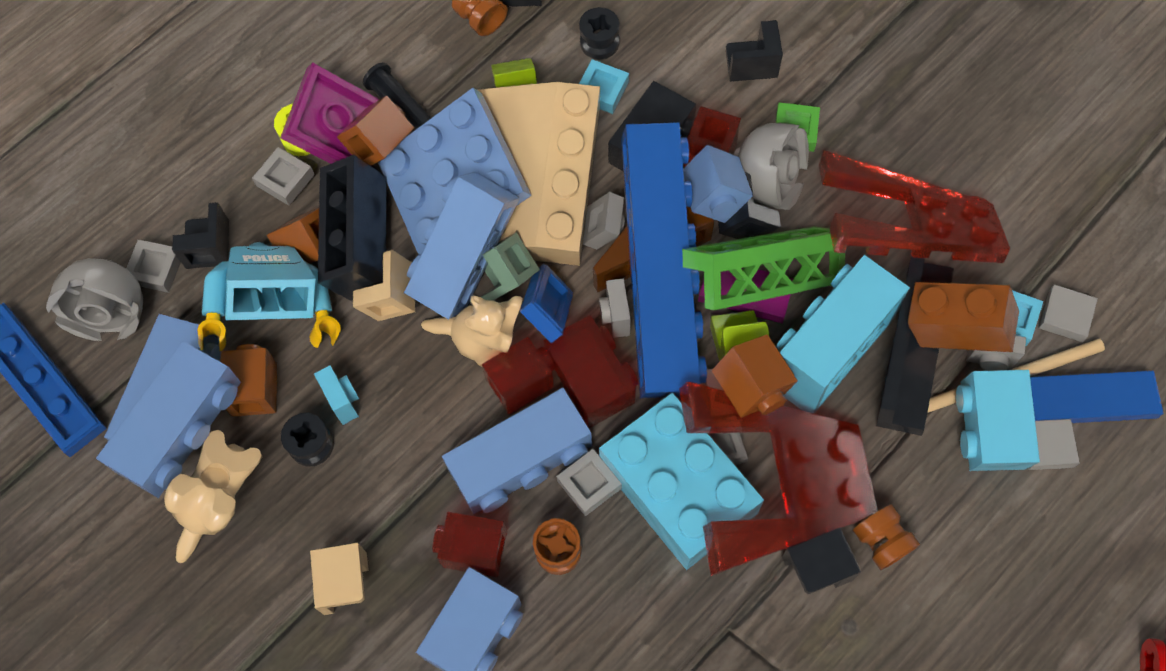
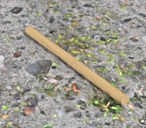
(1035, 367)

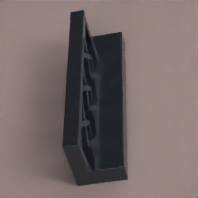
(910, 366)

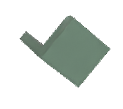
(508, 266)

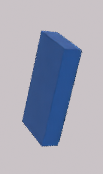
(547, 303)

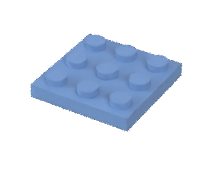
(448, 145)

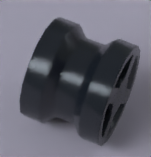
(605, 42)
(312, 448)

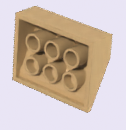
(553, 144)

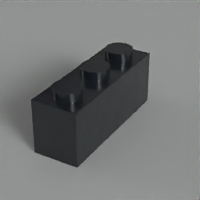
(351, 226)

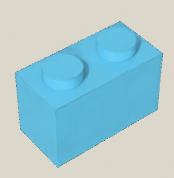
(998, 420)

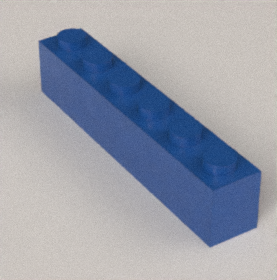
(656, 235)

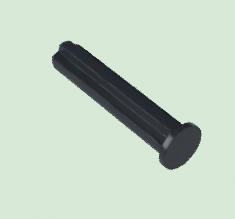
(383, 83)

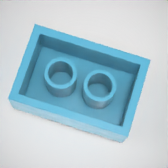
(839, 330)
(678, 479)

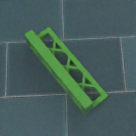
(765, 250)

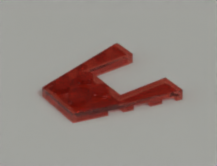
(938, 216)
(818, 469)

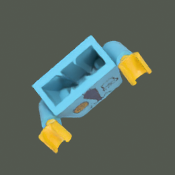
(265, 285)

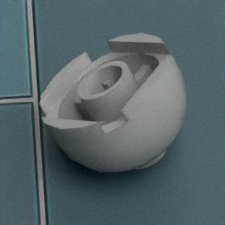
(773, 160)
(96, 298)

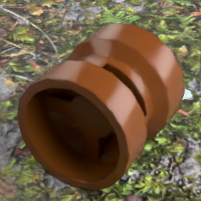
(483, 15)
(557, 537)
(886, 537)

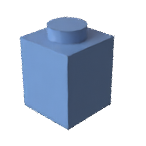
(717, 184)

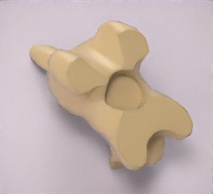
(479, 329)
(207, 497)

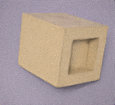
(388, 298)
(338, 576)

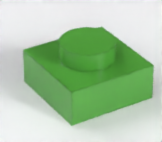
(800, 115)

